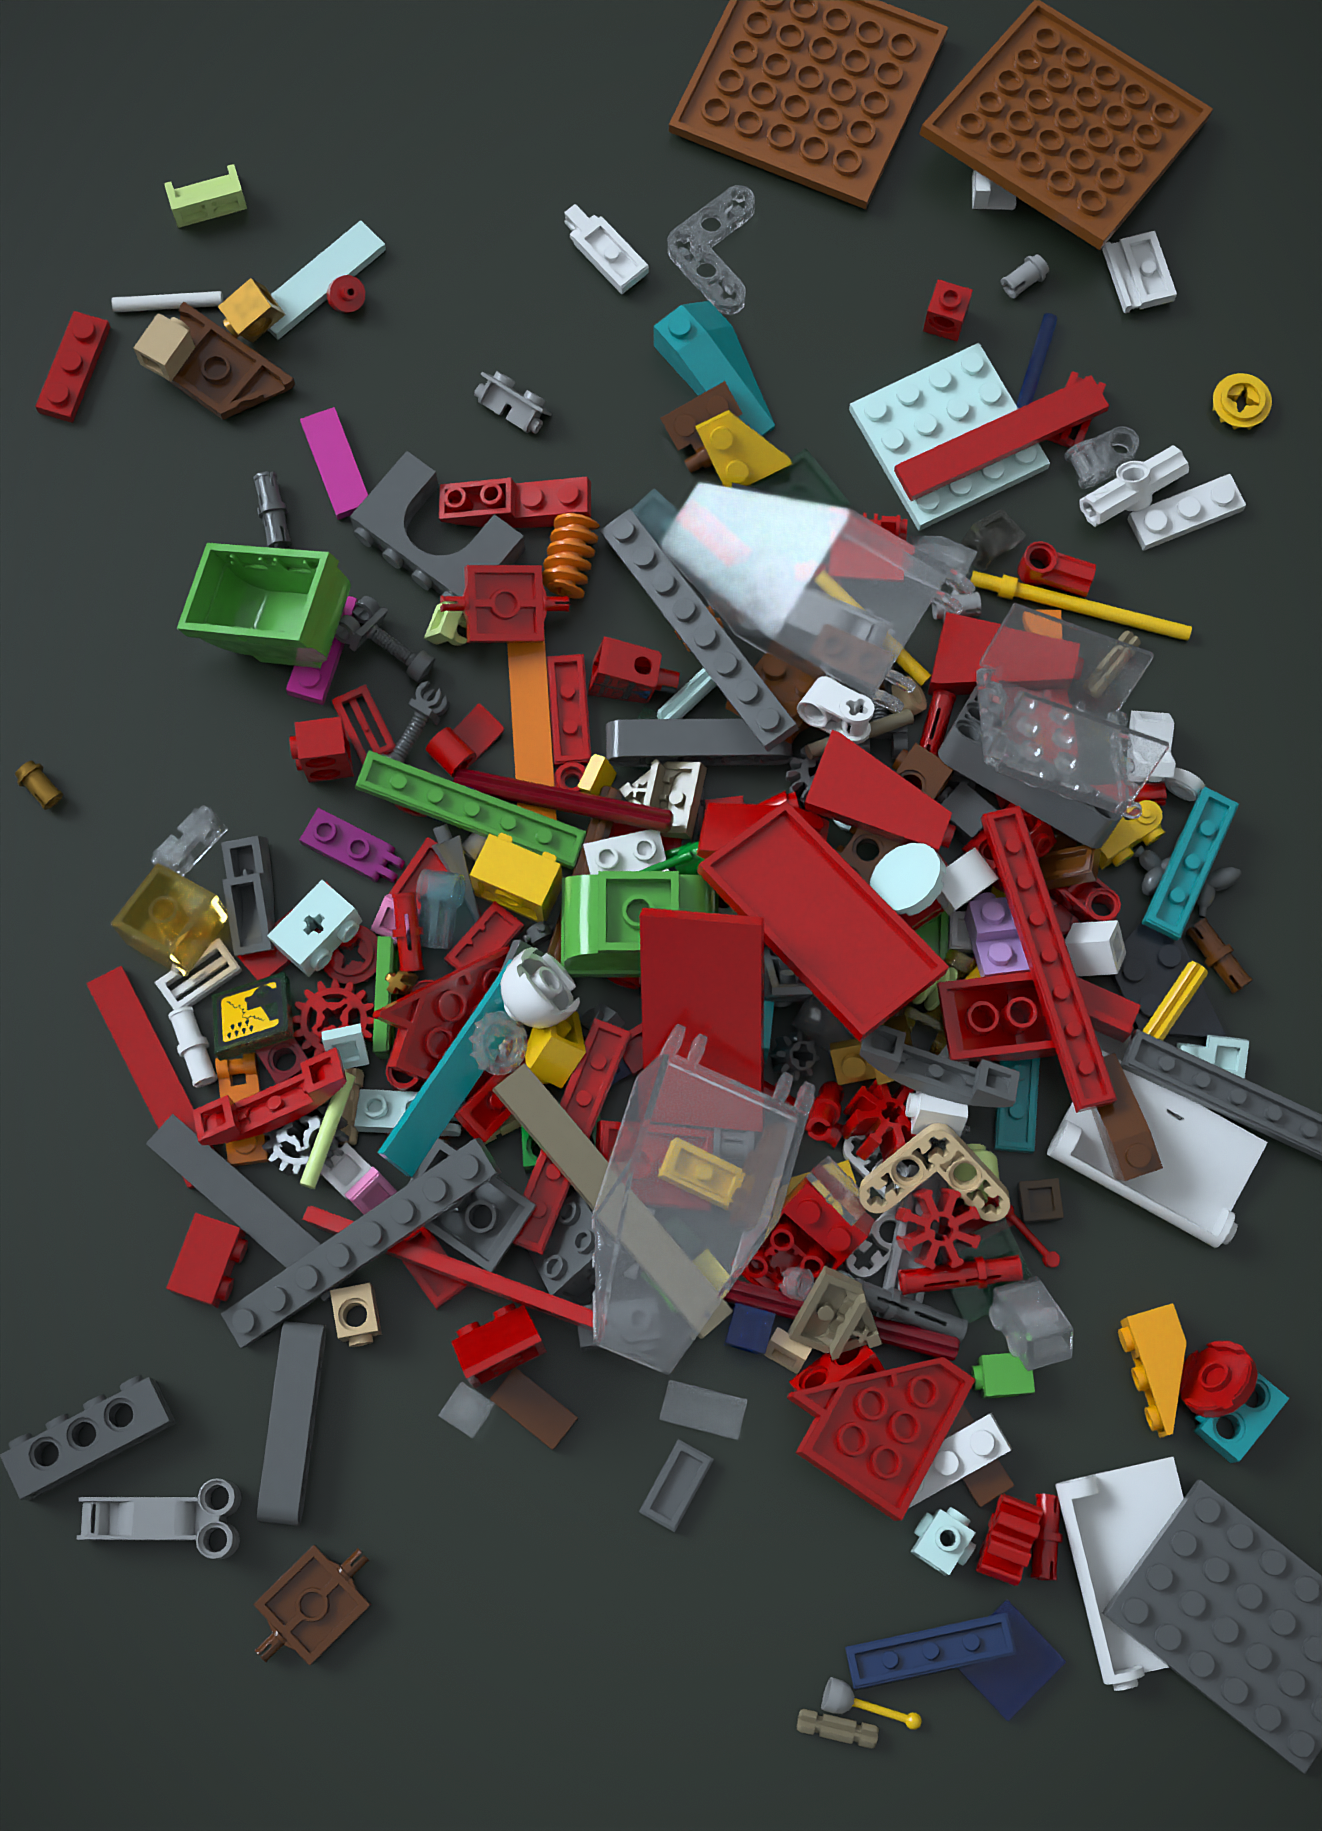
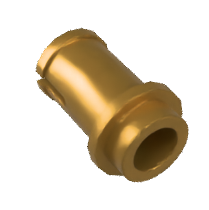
(38, 784)

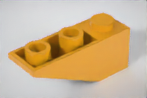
(1158, 1354)

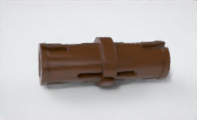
(1219, 955)

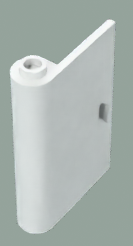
(1201, 1158)
(1109, 1528)

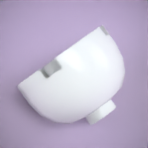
(537, 990)

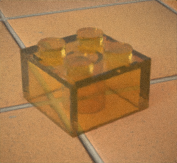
(171, 919)

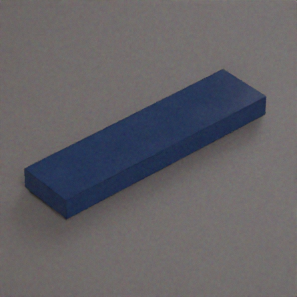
(931, 1651)

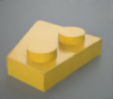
(739, 451)

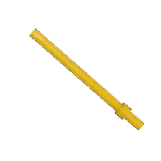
(1009, 587)

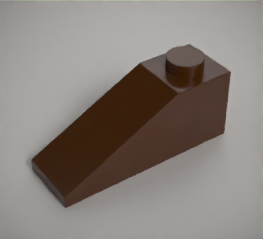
(1125, 1130)

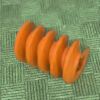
(567, 554)

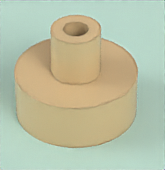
(914, 701)

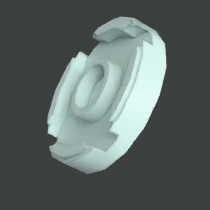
(909, 878)

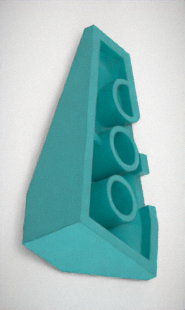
(708, 352)

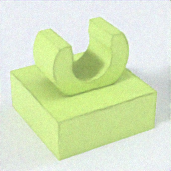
(444, 627)

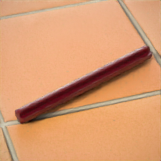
(567, 800)
(890, 1332)

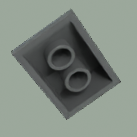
(482, 1222)

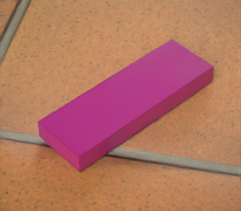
(335, 461)

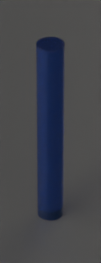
(1037, 360)

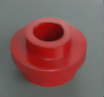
(566, 771)

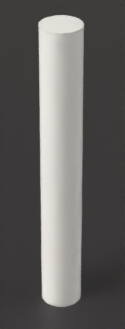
(166, 301)

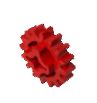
(345, 1010)

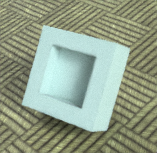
(349, 1042)

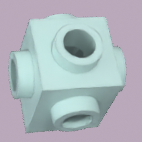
(931, 1549)

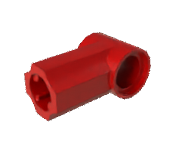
(1059, 571)

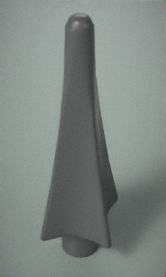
(452, 856)

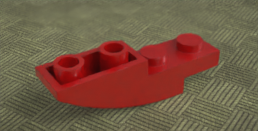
(516, 504)

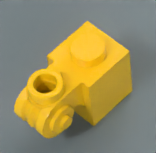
(1132, 832)

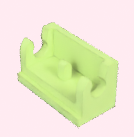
(206, 199)

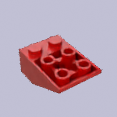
(806, 1237)

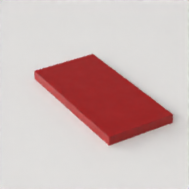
(823, 920)
(711, 981)

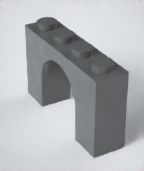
(385, 522)

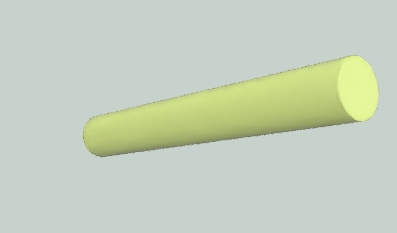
(326, 1134)

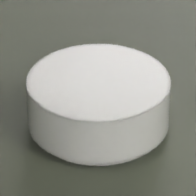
(1184, 785)

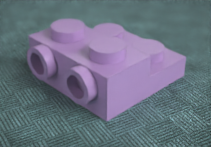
(994, 936)

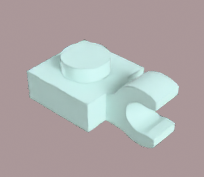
(1221, 1051)

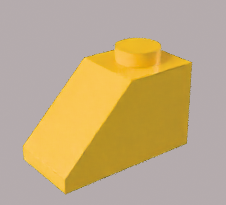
(555, 1051)

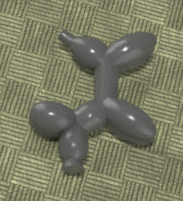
(1215, 881)

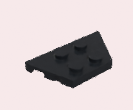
(1149, 973)

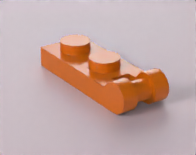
(248, 1150)

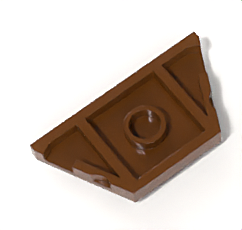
(225, 371)

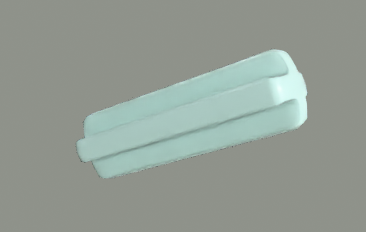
(687, 696)

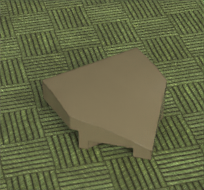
(671, 787)
(835, 1316)

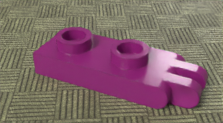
(350, 846)

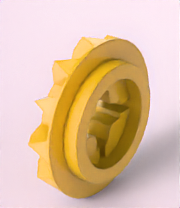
(1256, 395)

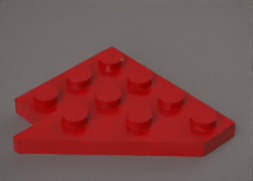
(436, 1014)
(883, 1429)

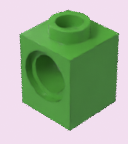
(1002, 1376)

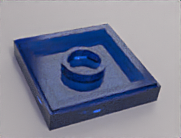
(1014, 1680)

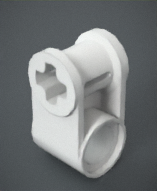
(835, 707)

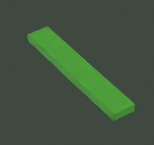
(468, 808)

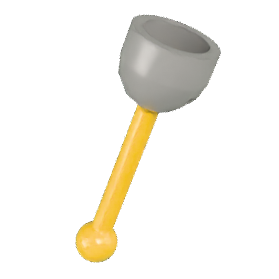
(840, 1698)

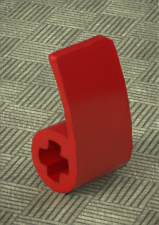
(466, 741)

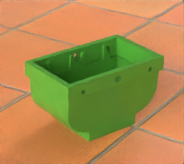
(267, 603)
(603, 916)

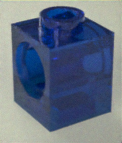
(749, 1329)

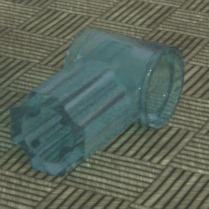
(439, 898)

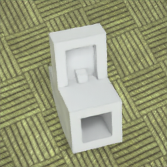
(1161, 727)
(965, 880)

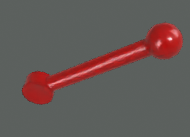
(1049, 1259)

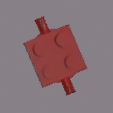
(504, 603)

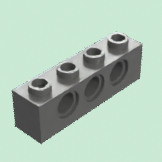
(24, 1458)

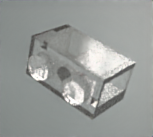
(1032, 1323)

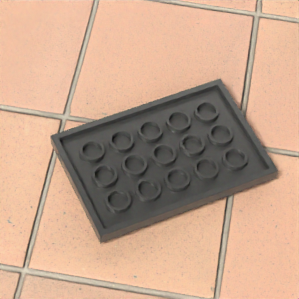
(1232, 1621)

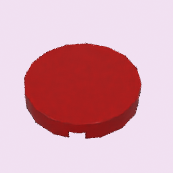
(1218, 1379)

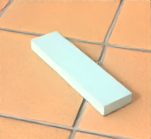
(310, 285)

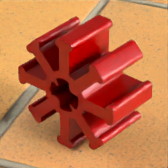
(879, 1119)
(948, 1219)
(1009, 1539)

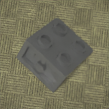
(568, 1255)

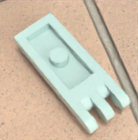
(382, 1110)

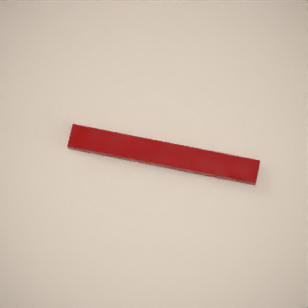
(1048, 959)
(466, 1273)

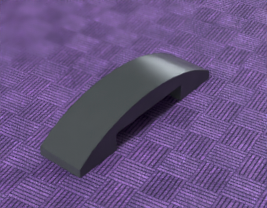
(937, 1076)

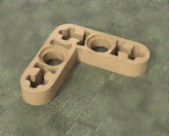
(940, 1161)

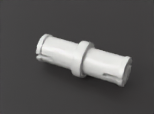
(193, 1046)

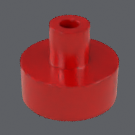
(339, 298)

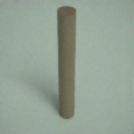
(878, 727)

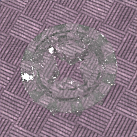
(511, 1050)

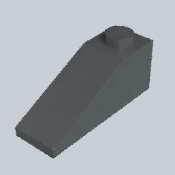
(781, 983)

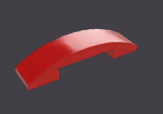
(274, 1107)

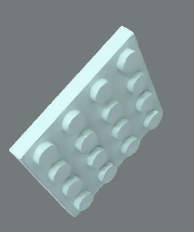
(933, 409)

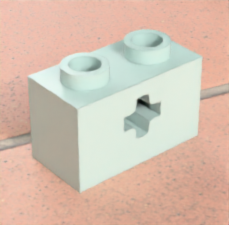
(322, 910)

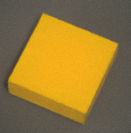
(597, 774)

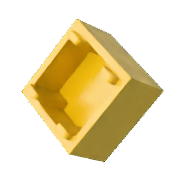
(517, 878)

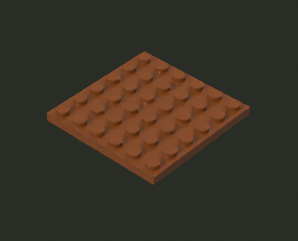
(810, 89)
(1066, 123)

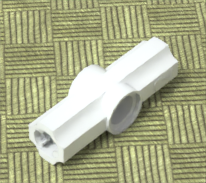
(1134, 486)

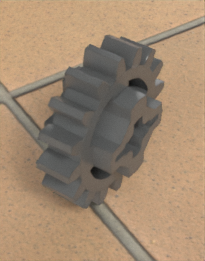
(290, 1138)

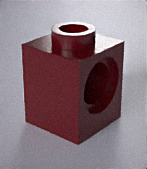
(270, 1055)

